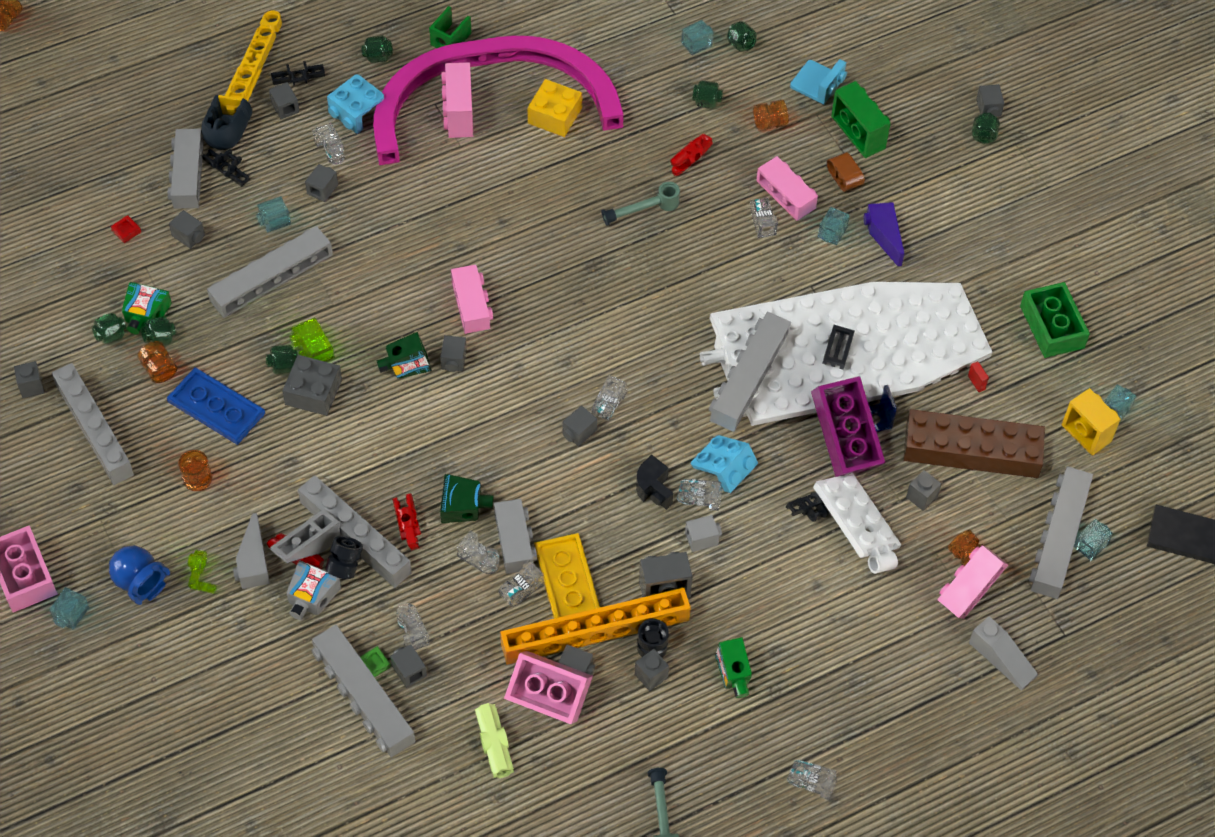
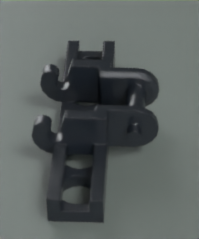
(291, 74)
(222, 158)
(807, 509)

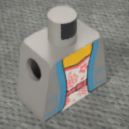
(311, 590)

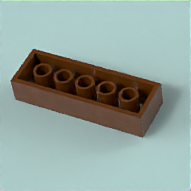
(974, 443)

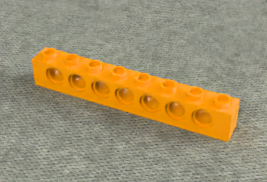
(594, 625)

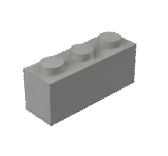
(514, 534)

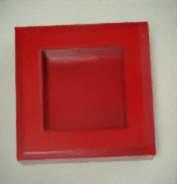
(126, 229)
(978, 376)

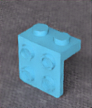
(819, 81)
(352, 101)
(727, 459)

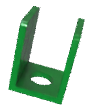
(442, 24)

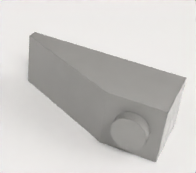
(309, 538)
(251, 559)
(1002, 652)

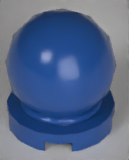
(137, 573)

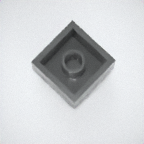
(312, 385)
(665, 574)

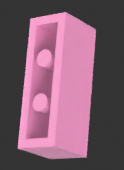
(787, 188)
(471, 299)
(972, 581)

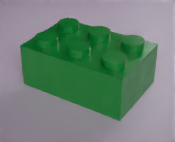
(860, 119)
(1054, 319)

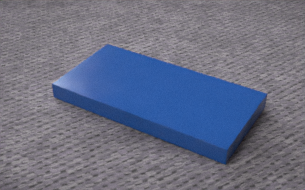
(216, 405)

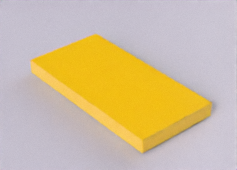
(566, 575)

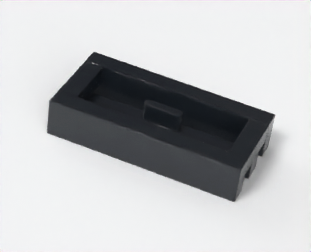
(834, 360)

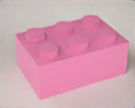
(458, 100)
(23, 570)
(548, 687)

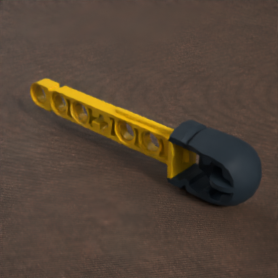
(230, 113)

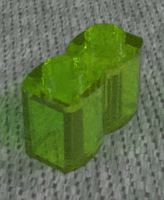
(311, 340)

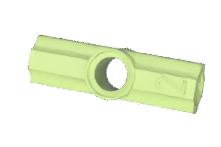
(494, 740)

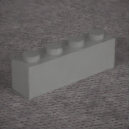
(186, 168)

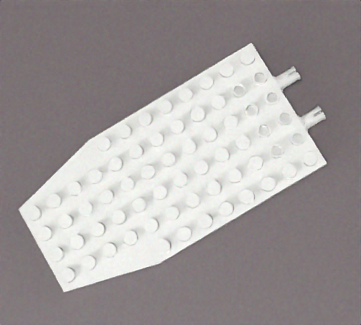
(901, 340)

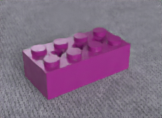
(854, 414)

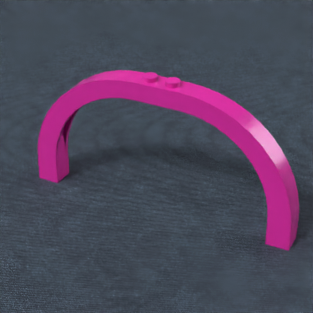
(488, 52)

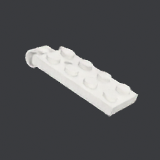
(855, 514)

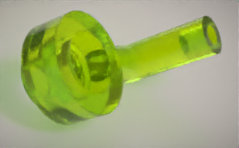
(197, 565)

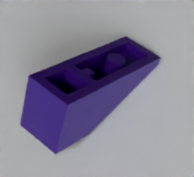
(885, 230)

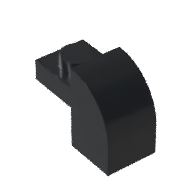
(650, 482)

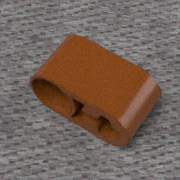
(845, 172)

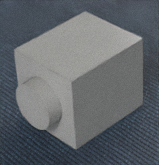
(702, 533)

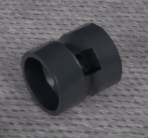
(344, 557)
(652, 635)

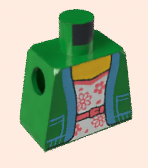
(144, 304)
(732, 658)

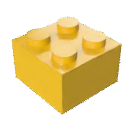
(554, 107)
(1091, 421)

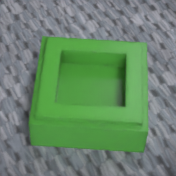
(375, 661)

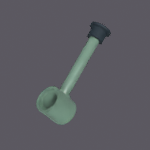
(666, 203)
(658, 780)

